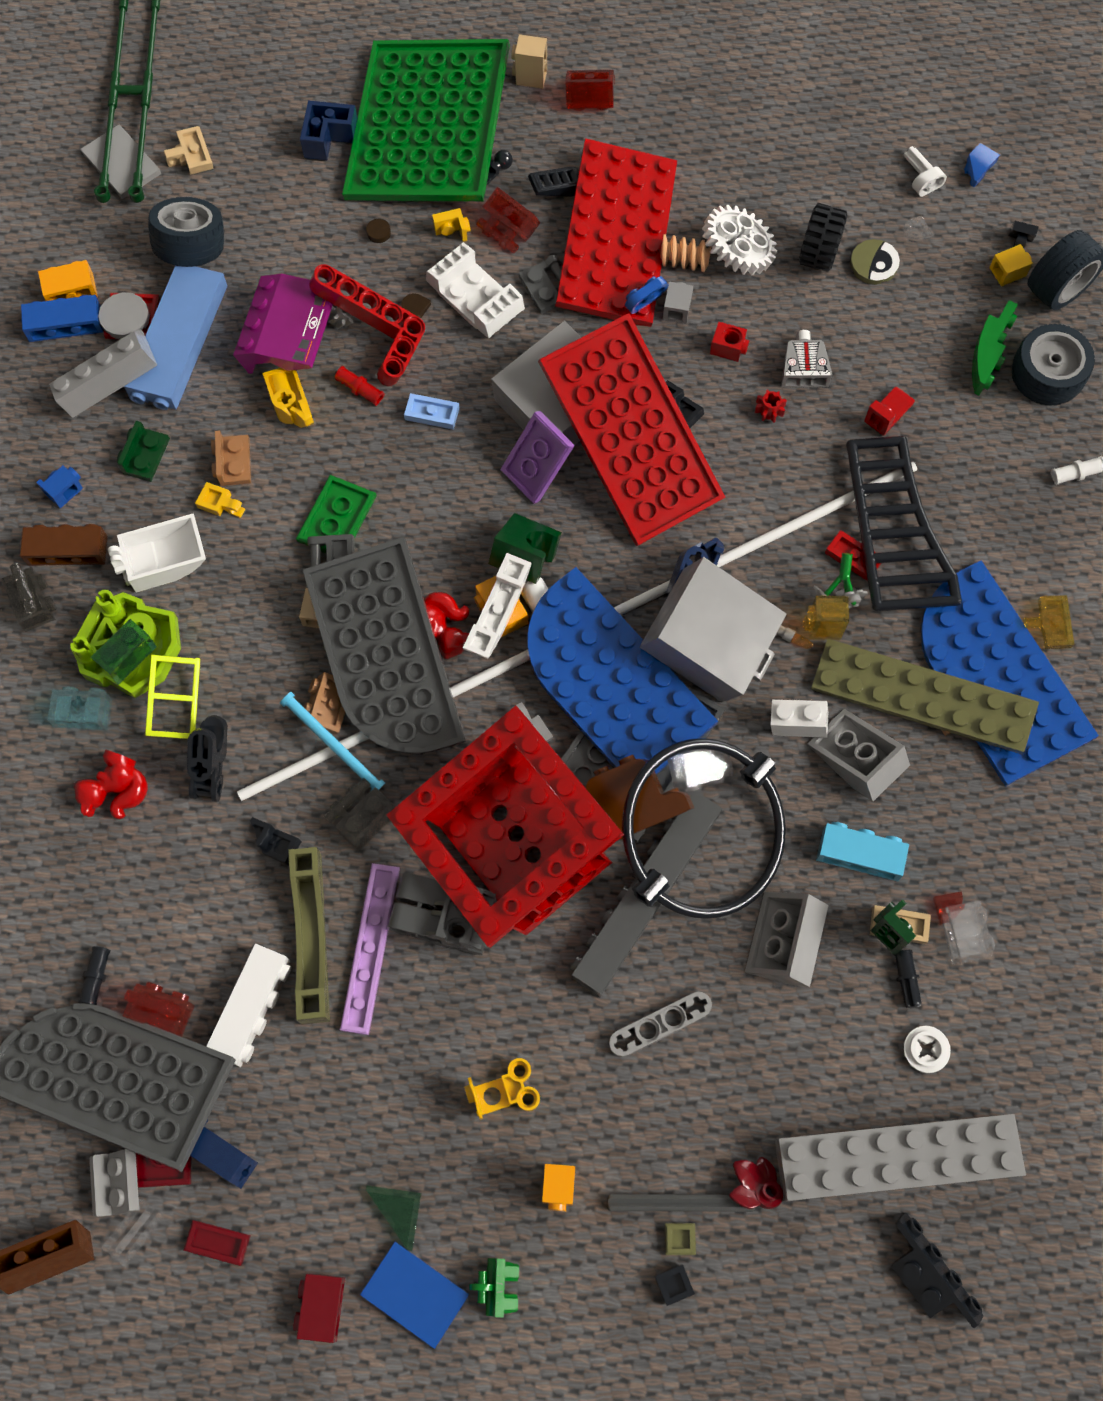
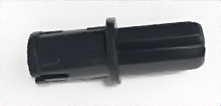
(908, 978)

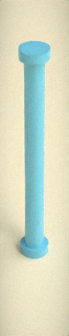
(330, 741)

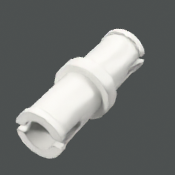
(1077, 470)

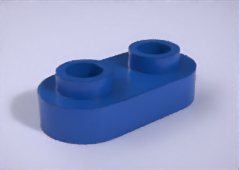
(650, 292)

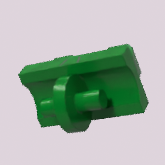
(492, 1286)

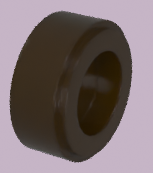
(378, 230)

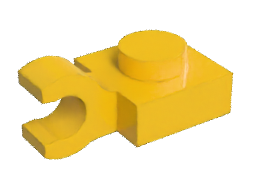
(216, 499)

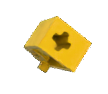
(288, 397)

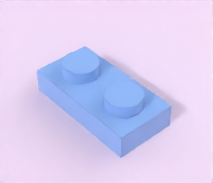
(431, 411)

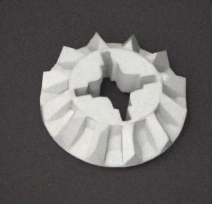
(940, 1049)

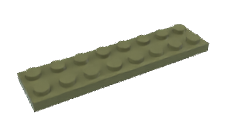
(925, 696)

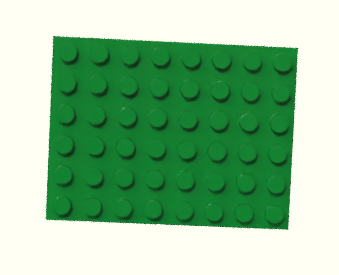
(427, 120)

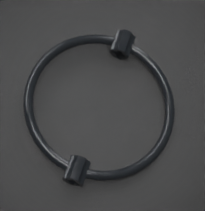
(654, 884)

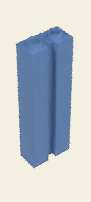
(178, 334)

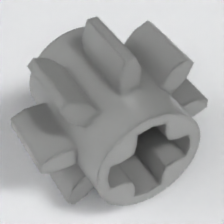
(339, 317)

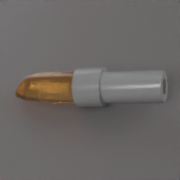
(791, 636)

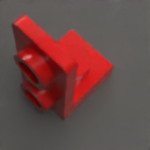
(887, 413)

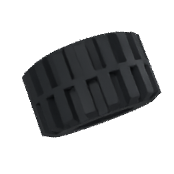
(823, 237)

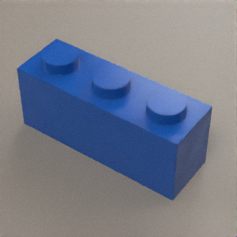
(61, 318)

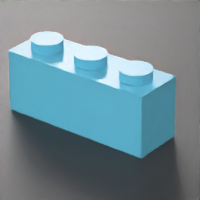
(863, 851)

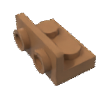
(232, 459)
(325, 703)

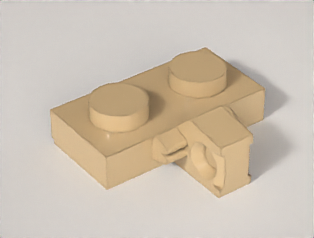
(190, 151)

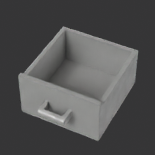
(525, 389)
(714, 631)

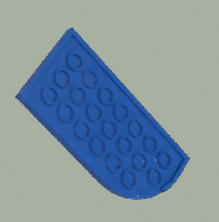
(991, 646)
(604, 679)

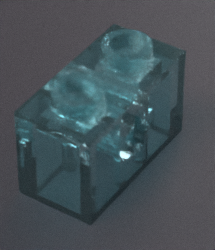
(92, 716)

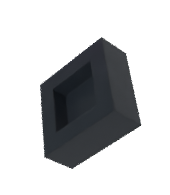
(674, 1285)

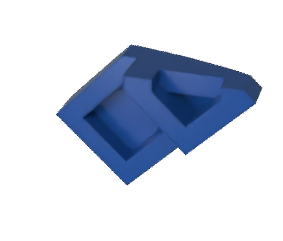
(979, 162)

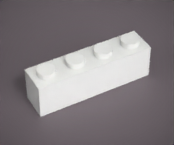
(248, 1004)

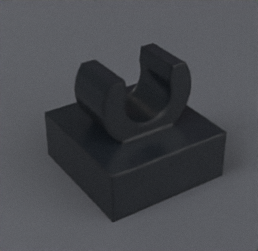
(1022, 233)

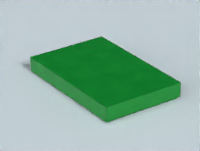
(337, 510)

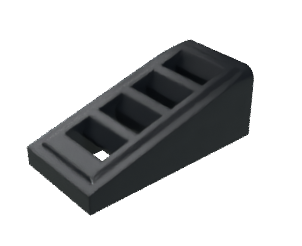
(563, 181)

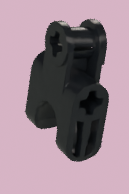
(205, 758)

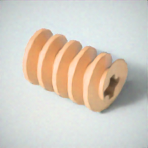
(685, 253)

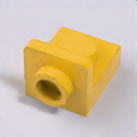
(451, 221)

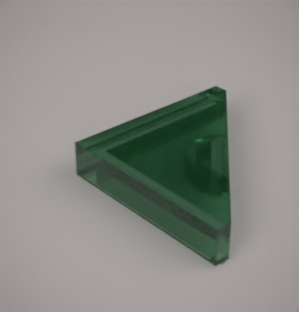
(400, 1211)

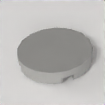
(123, 314)

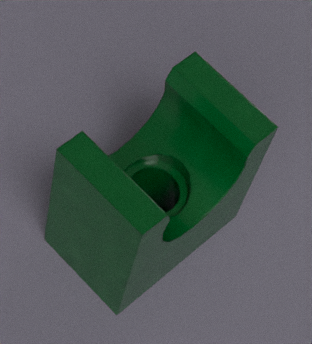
(526, 541)

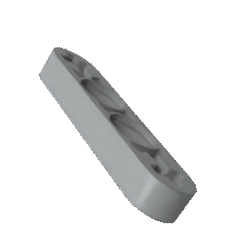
(657, 1019)

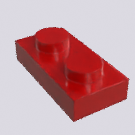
(846, 544)

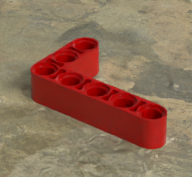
(374, 317)

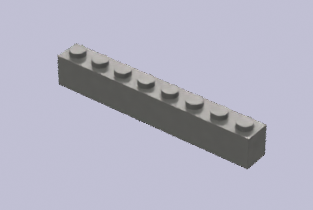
(631, 917)

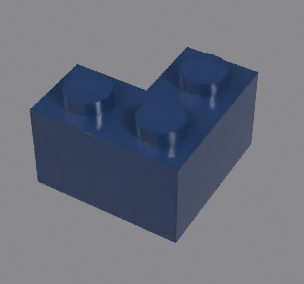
(324, 124)

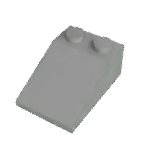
(861, 754)

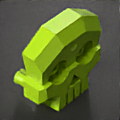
(107, 618)

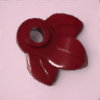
(754, 1182)

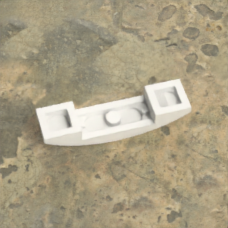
(498, 607)

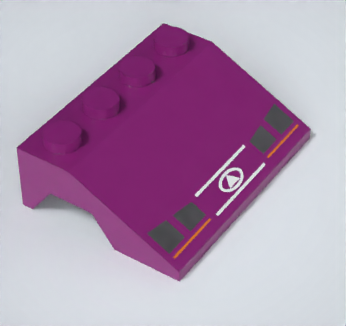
(282, 324)

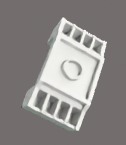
(474, 292)

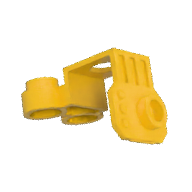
(510, 1087)

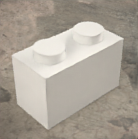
(799, 718)

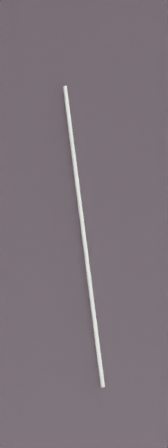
(623, 608)

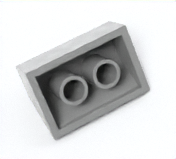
(787, 938)

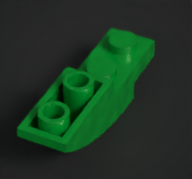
(990, 348)

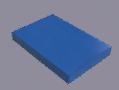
(414, 1295)

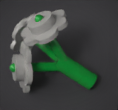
(854, 596)

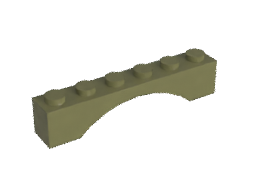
(311, 950)

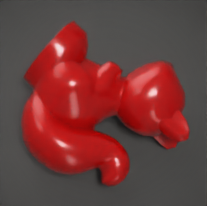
(449, 638)
(117, 778)

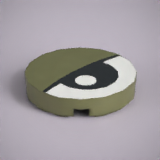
(874, 261)

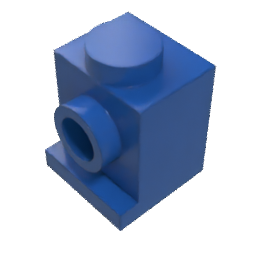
(61, 485)

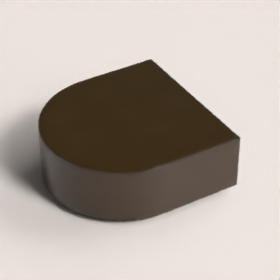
(416, 304)

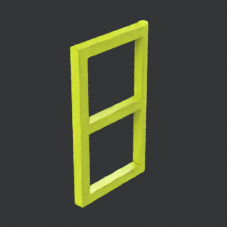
(151, 696)

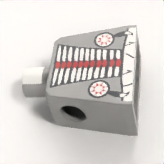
(806, 363)

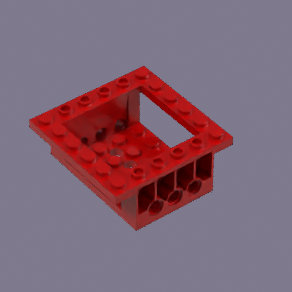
(517, 771)

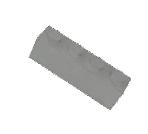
(103, 373)

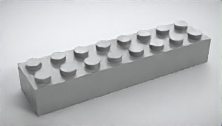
(899, 1157)

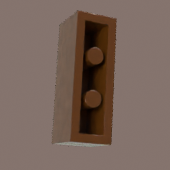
(63, 545)
(44, 1256)

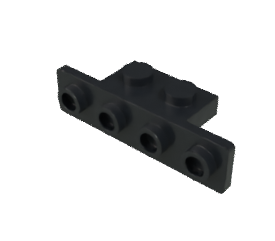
(929, 1276)

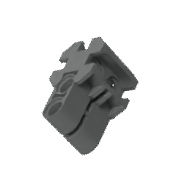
(433, 924)

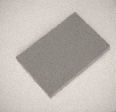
(121, 162)

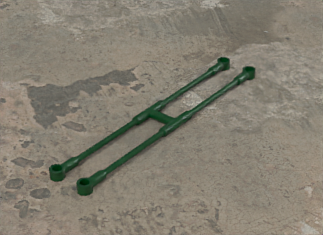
(115, 90)

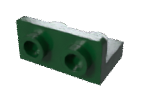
(142, 452)
(892, 930)

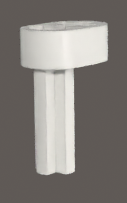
(929, 177)

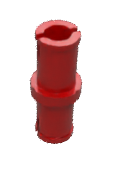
(359, 385)

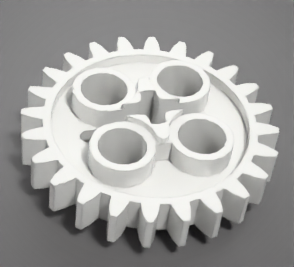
(751, 245)

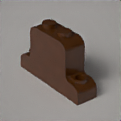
(653, 805)

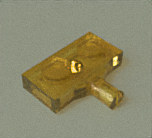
(1053, 622)

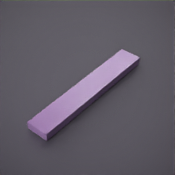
(369, 949)

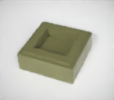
(680, 1239)

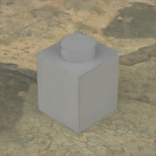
(678, 302)

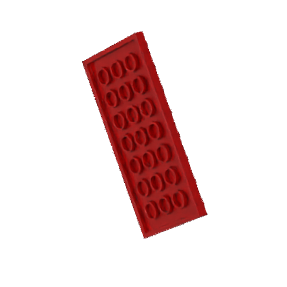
(615, 230)
(631, 429)

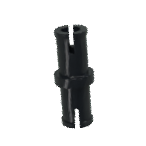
(94, 975)

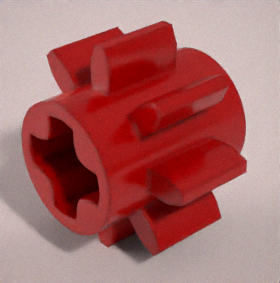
(770, 405)

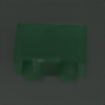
(123, 651)

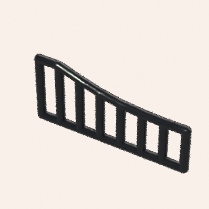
(924, 529)

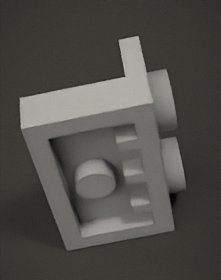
(114, 1183)

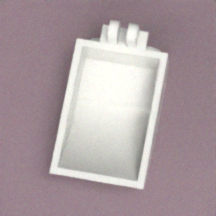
(158, 553)

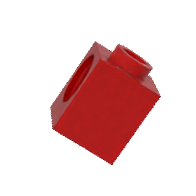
(729, 333)

